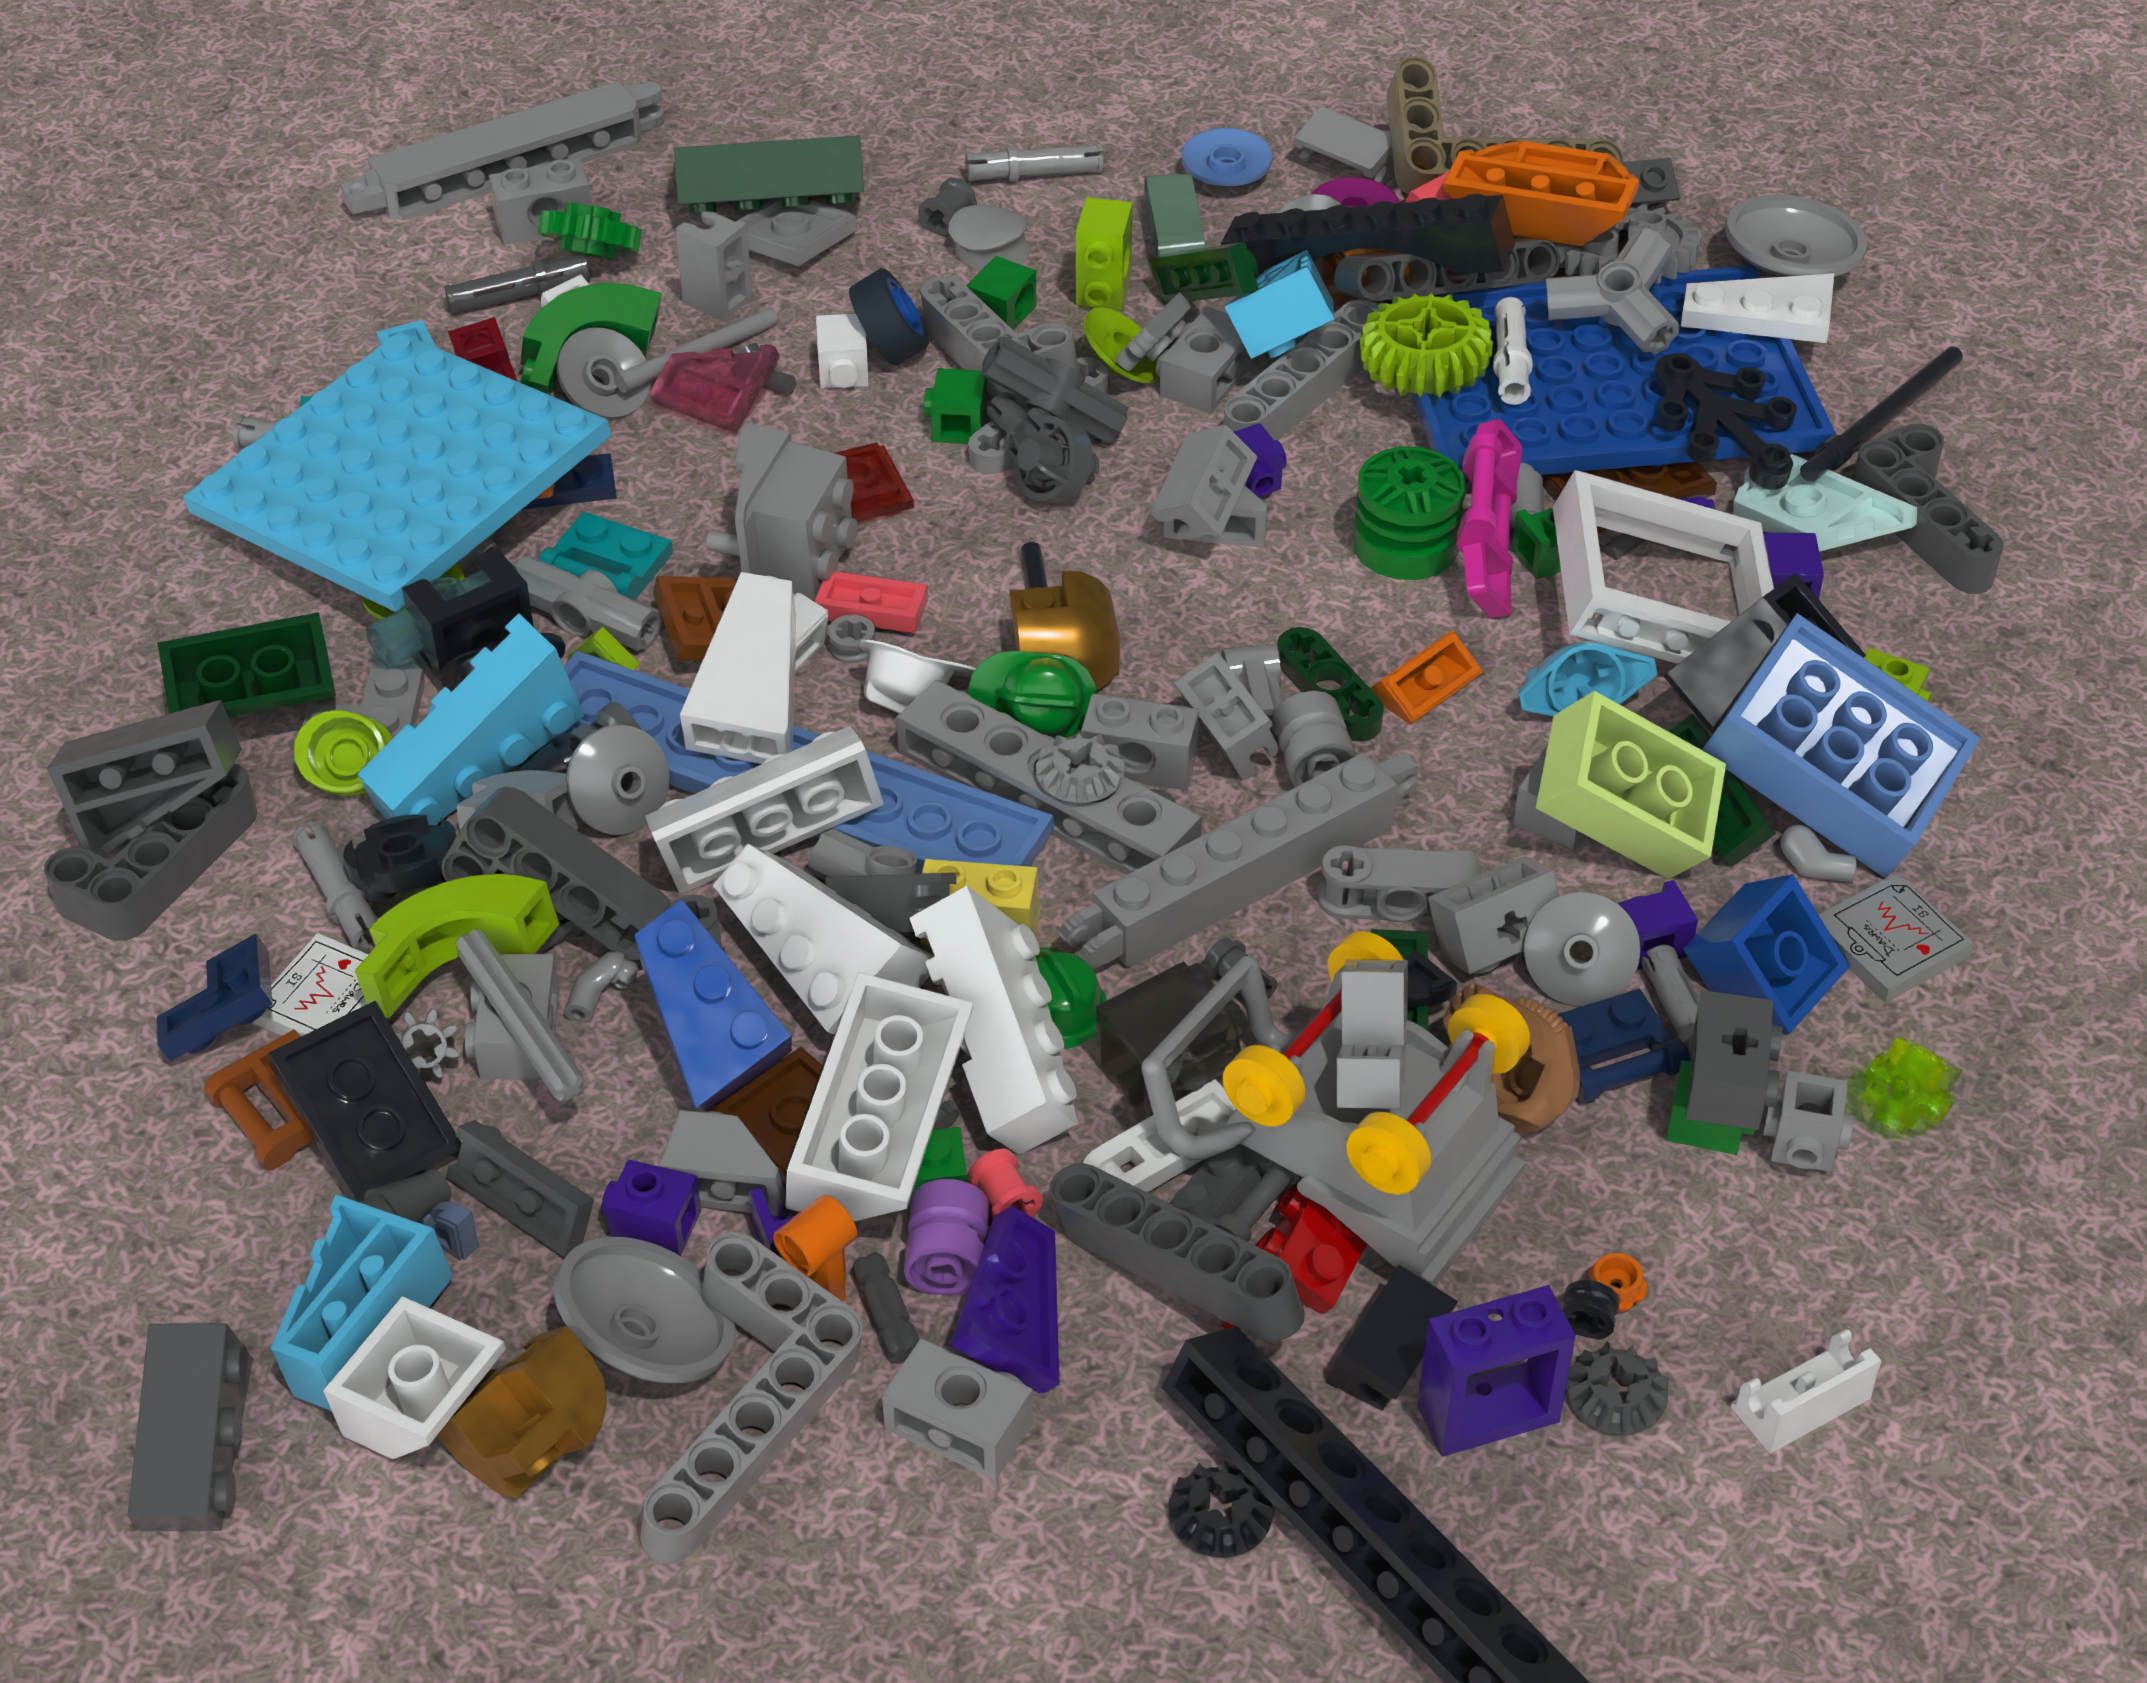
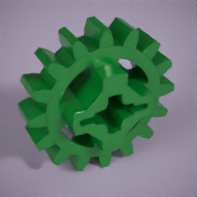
(589, 231)

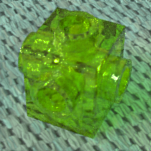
(1929, 1082)

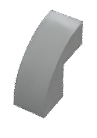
(1373, 1034)

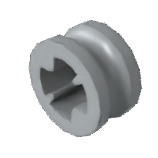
(845, 636)

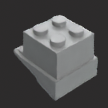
(789, 510)

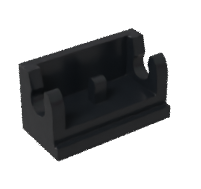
(1389, 1339)

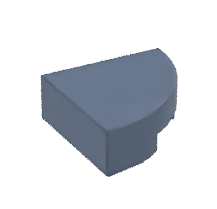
(453, 1228)

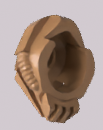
(1546, 1075)

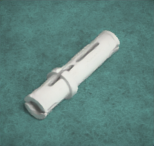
(1513, 360)

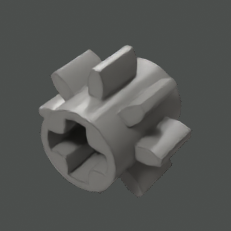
(439, 1047)

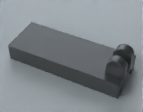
(893, 897)
(520, 1188)

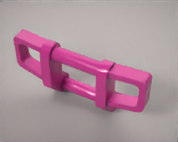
(1486, 525)

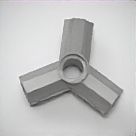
(1621, 293)

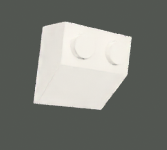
(409, 1378)

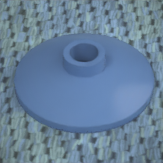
(1227, 157)

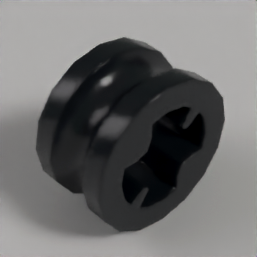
(1590, 1308)

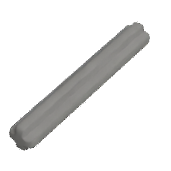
(520, 1016)

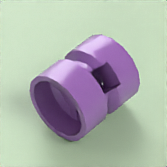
(945, 1236)

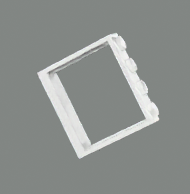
(1636, 621)

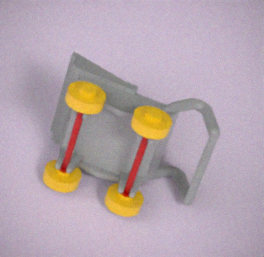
(1399, 1178)

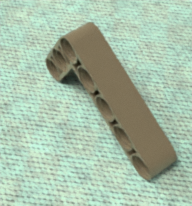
(1428, 144)

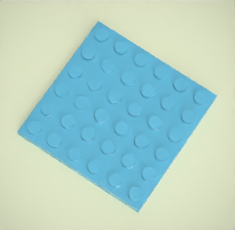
(397, 469)

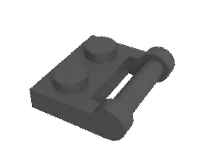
(1234, 1190)

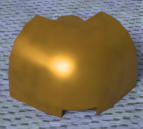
(1070, 622)
(529, 1413)

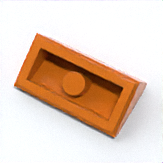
(1428, 678)

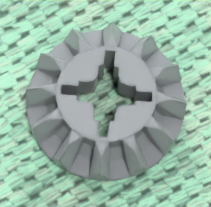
(1087, 782)

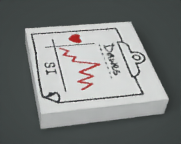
(315, 988)

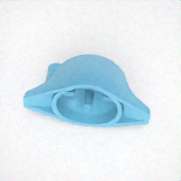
(1581, 669)

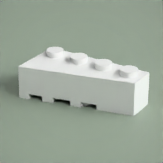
(815, 933)
(1010, 1033)

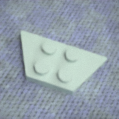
(1831, 507)

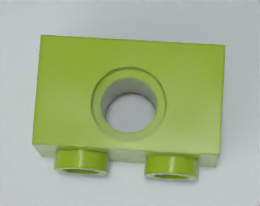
(1104, 253)

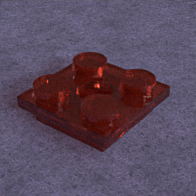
(877, 483)

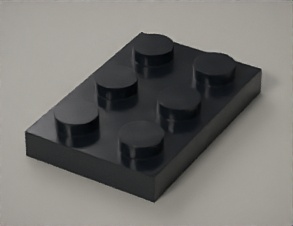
(364, 1102)

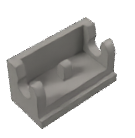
(1348, 143)
(714, 265)
(1205, 482)
(1228, 713)

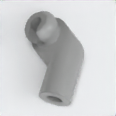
(1812, 859)
(591, 982)

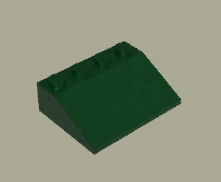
(769, 171)

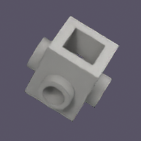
(1809, 1121)

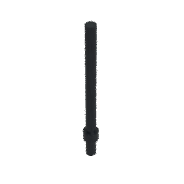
(1839, 448)

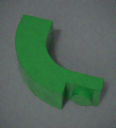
(611, 306)

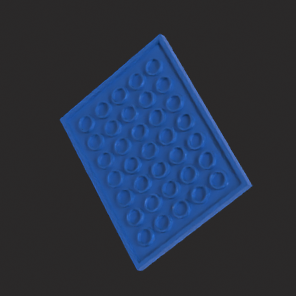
(1598, 390)

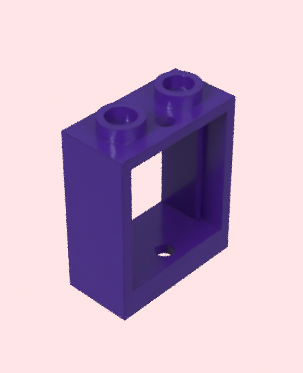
(1506, 1401)

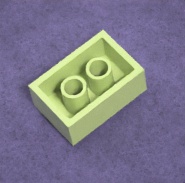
(1631, 785)

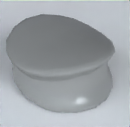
(988, 232)

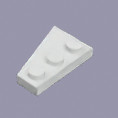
(1763, 306)

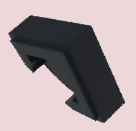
(1427, 981)

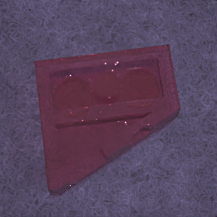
(714, 385)

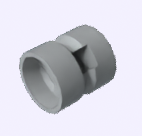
(1311, 735)

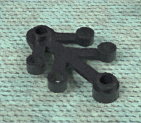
(1683, 377)

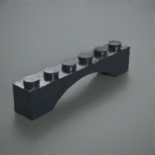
(1457, 233)

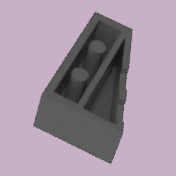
(140, 771)
(188, 1427)

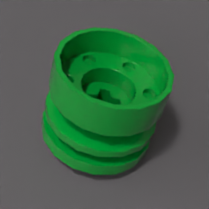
(1408, 512)

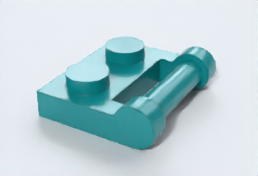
(610, 549)

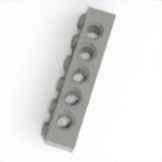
(1000, 755)

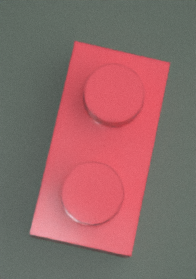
(883, 601)

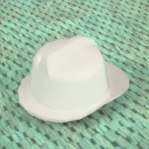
(900, 676)

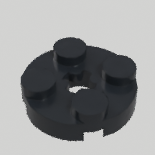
(399, 856)

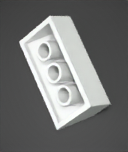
(766, 806)
(877, 1098)

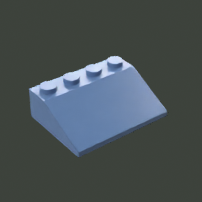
(1842, 746)

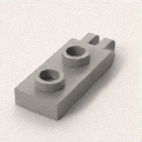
(1156, 334)

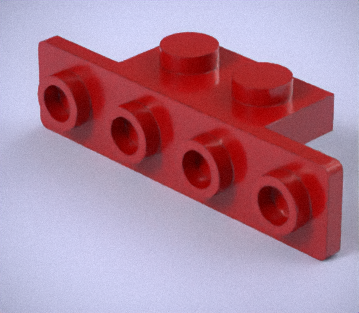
(1315, 1247)

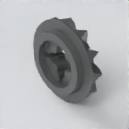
(1599, 1403)

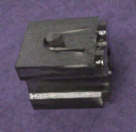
(1145, 1015)

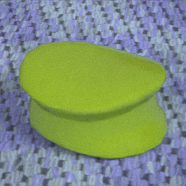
(336, 748)

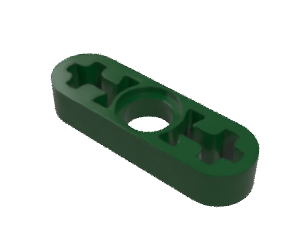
(1328, 664)

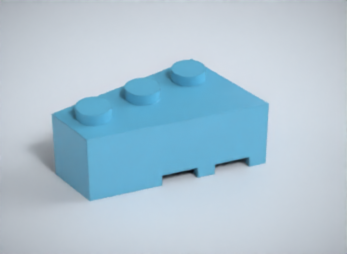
(1283, 309)
(353, 1284)

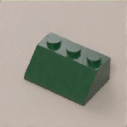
(249, 666)

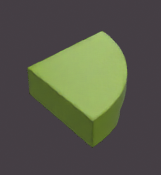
(606, 647)

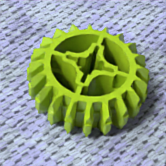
(1426, 345)

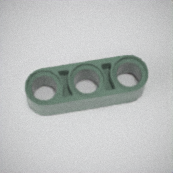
(1173, 213)

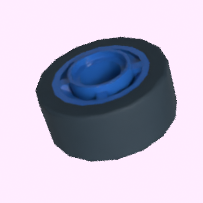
(889, 316)

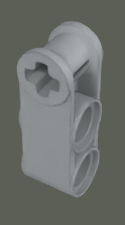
(1390, 881)

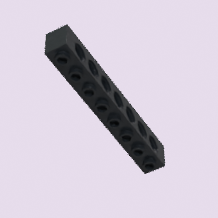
(1358, 1517)

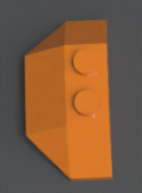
(1547, 188)

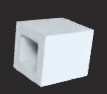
(841, 351)

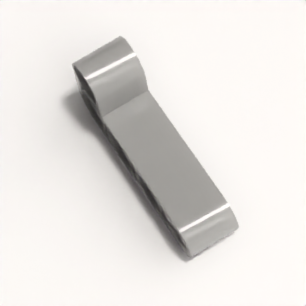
(969, 328)

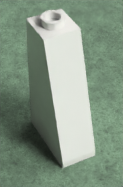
(747, 679)

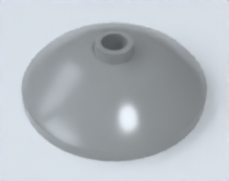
(1795, 236)
(642, 1310)

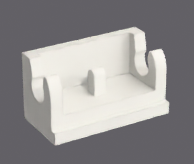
(1807, 1394)

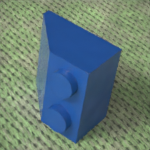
(1769, 948)

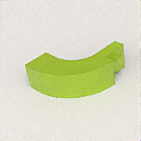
(425, 927)

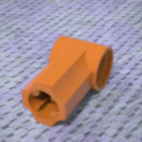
(817, 1241)

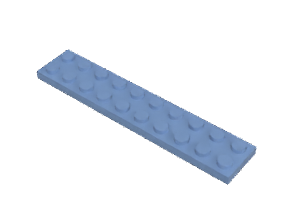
(919, 811)

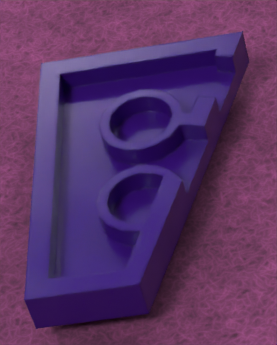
(1013, 1302)

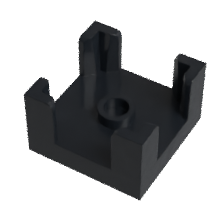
(468, 620)

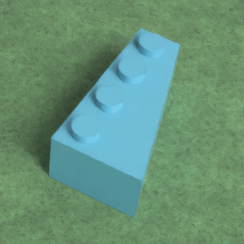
(479, 730)

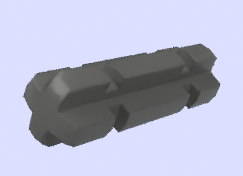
(885, 1306)

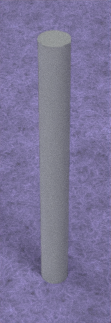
(718, 339)

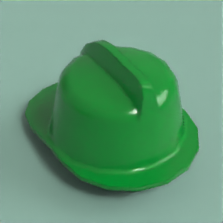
(1036, 690)
(1073, 993)

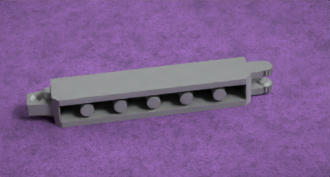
(460, 162)
(1239, 861)

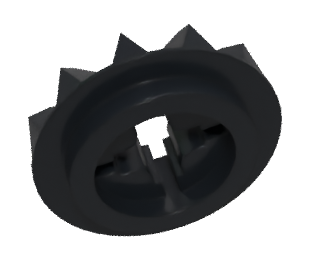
(1210, 1531)

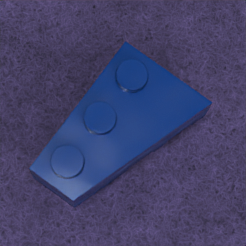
(709, 1010)

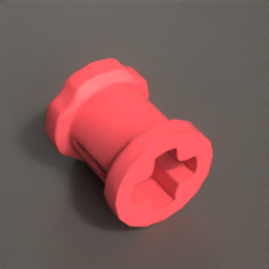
(1002, 1184)

